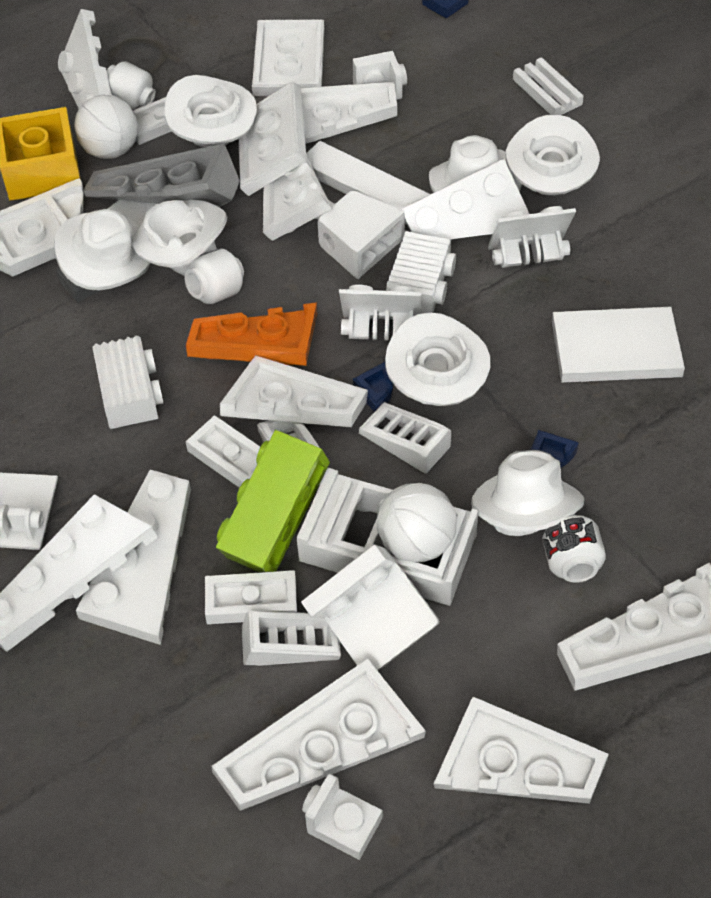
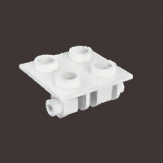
(538, 229)
(363, 303)
(25, 509)

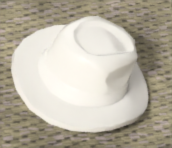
(209, 110)
(552, 155)
(465, 159)
(178, 233)
(98, 250)
(437, 360)
(526, 495)

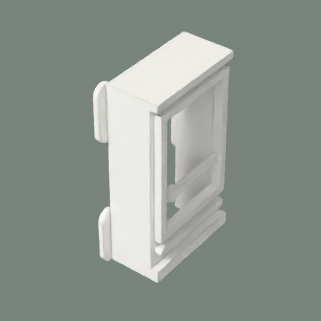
(331, 513)

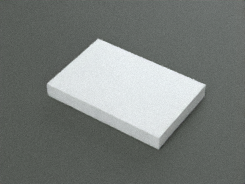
(286, 54)
(274, 141)
(617, 344)

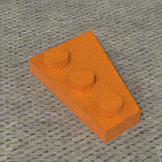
(272, 336)

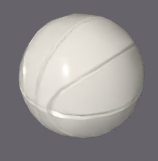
(106, 126)
(416, 522)

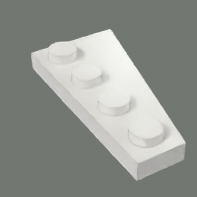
(79, 552)
(645, 637)

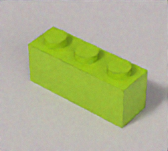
(272, 502)

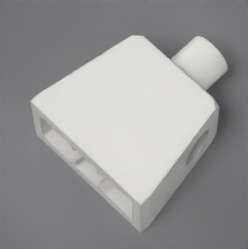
(360, 231)

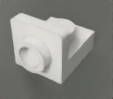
(380, 69)
(340, 817)

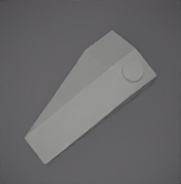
(195, 174)

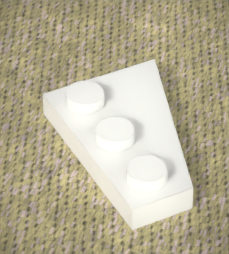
(80, 61)
(345, 108)
(292, 201)
(468, 205)
(292, 395)
(518, 758)

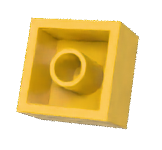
(37, 152)

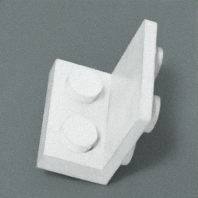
(372, 608)

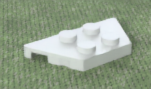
(31, 227)

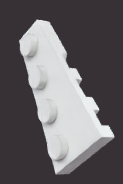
(139, 590)
(324, 735)

